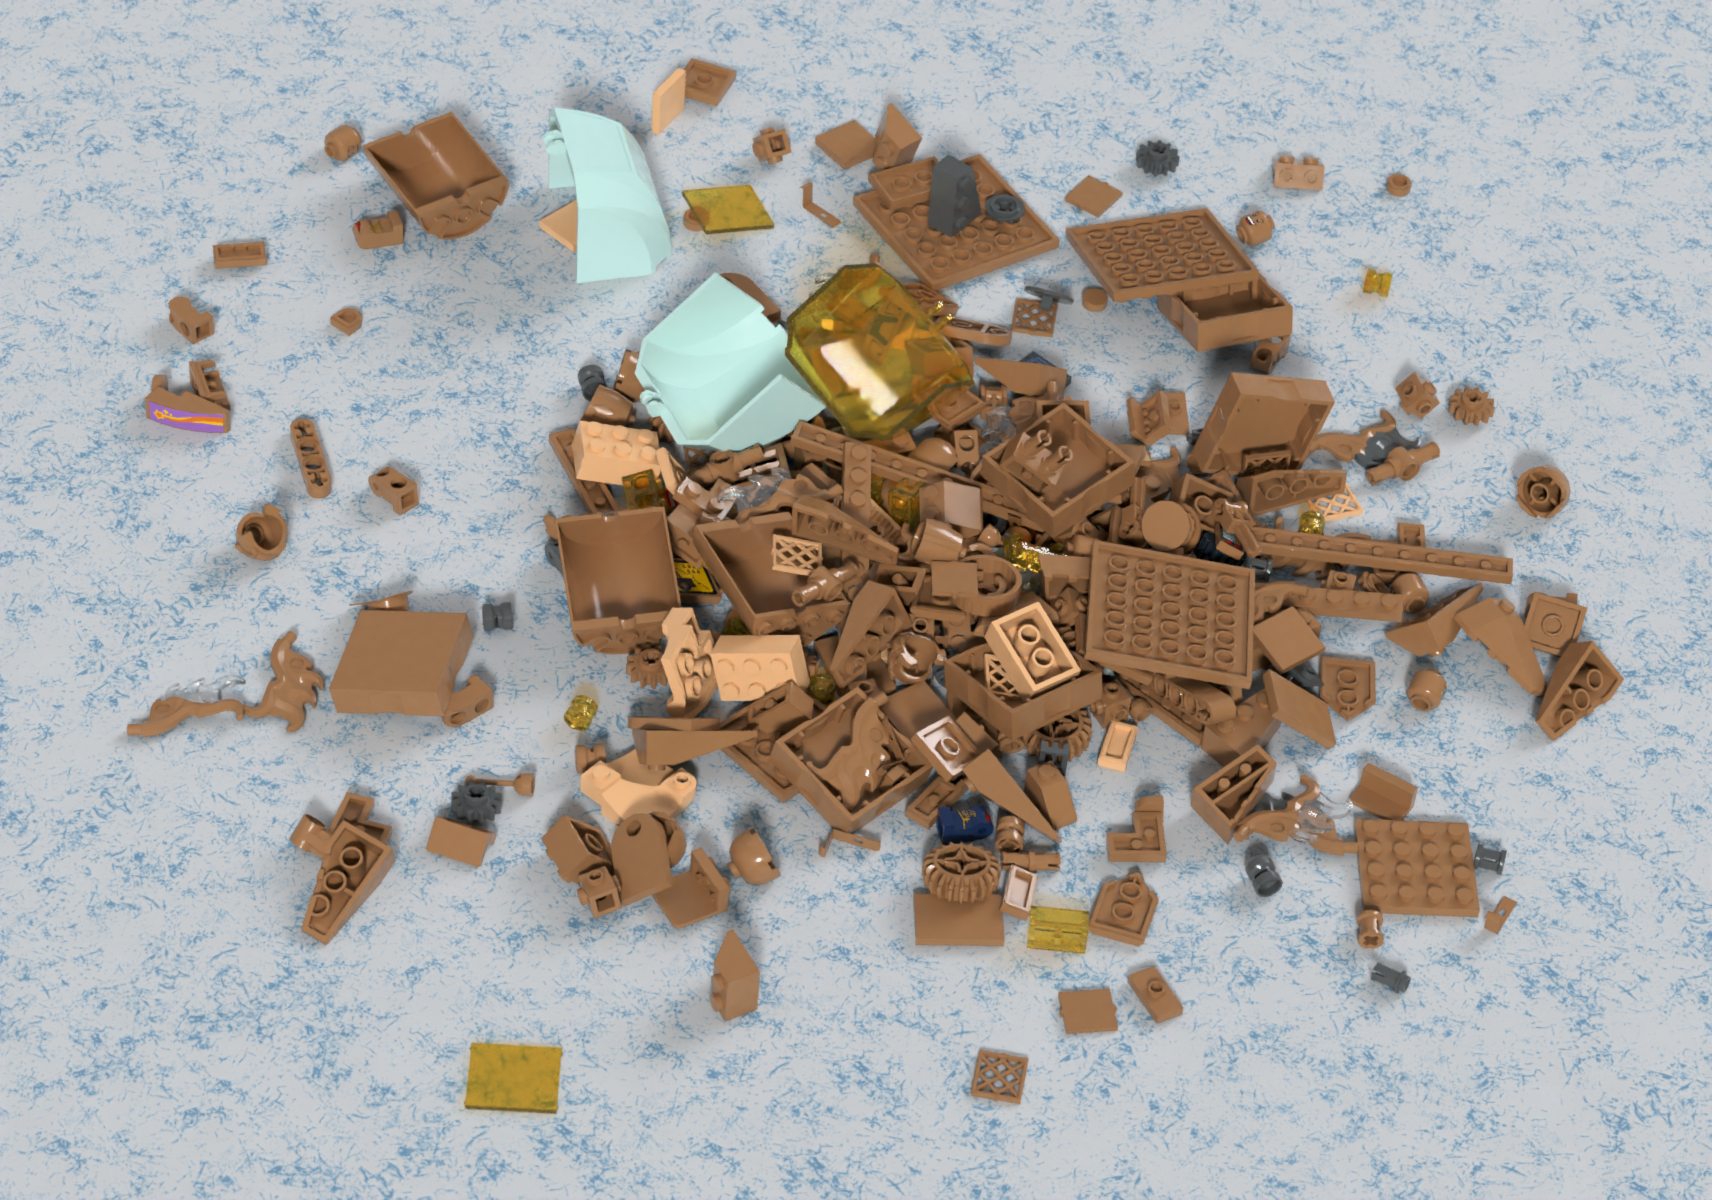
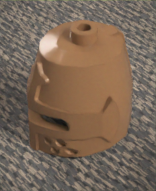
(609, 408)
(936, 542)

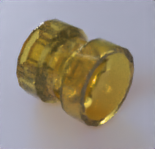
(1377, 282)

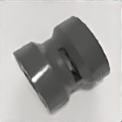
(589, 379)
(503, 616)
(1264, 877)

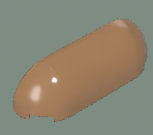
(931, 452)

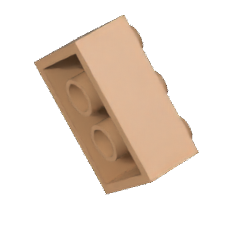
(611, 452)
(1031, 652)
(757, 665)

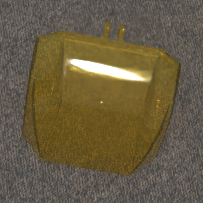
(875, 353)

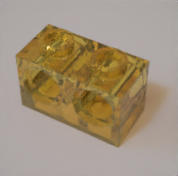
(643, 490)

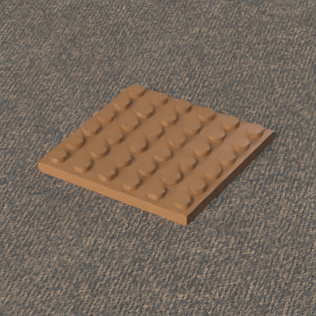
(969, 253)
(1161, 255)
(1170, 614)

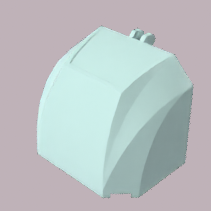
(617, 202)
(722, 373)

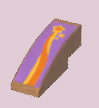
(186, 412)

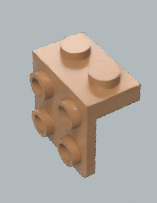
(695, 893)

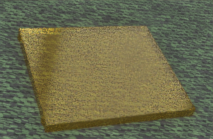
(728, 209)
(513, 1078)

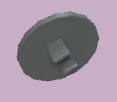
(1048, 297)

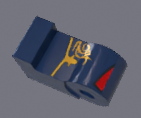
(963, 824)

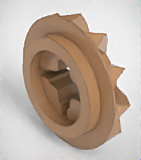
(1371, 583)

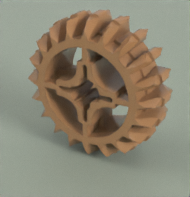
(1070, 729)
(961, 872)

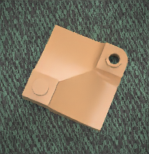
(687, 663)
(632, 789)

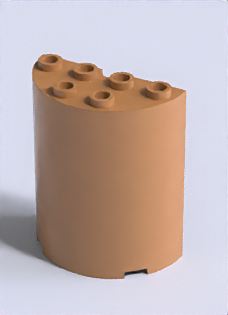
(440, 176)
(618, 578)
(762, 596)

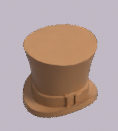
(1171, 526)

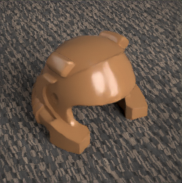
(262, 534)
(913, 658)

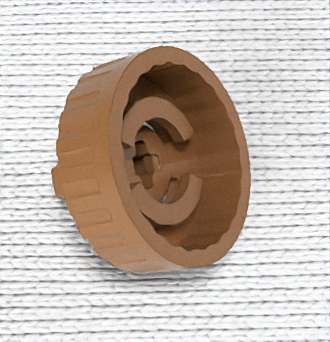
(991, 573)

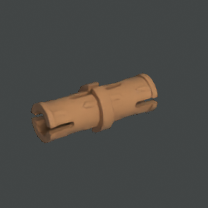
(1031, 861)

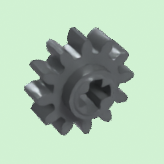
(1157, 158)
(476, 802)

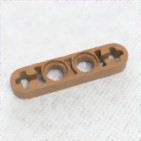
(310, 458)

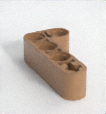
(1195, 698)

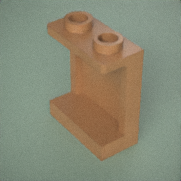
(680, 528)

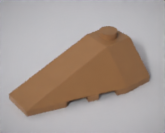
(348, 876)

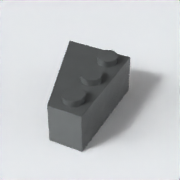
(952, 196)

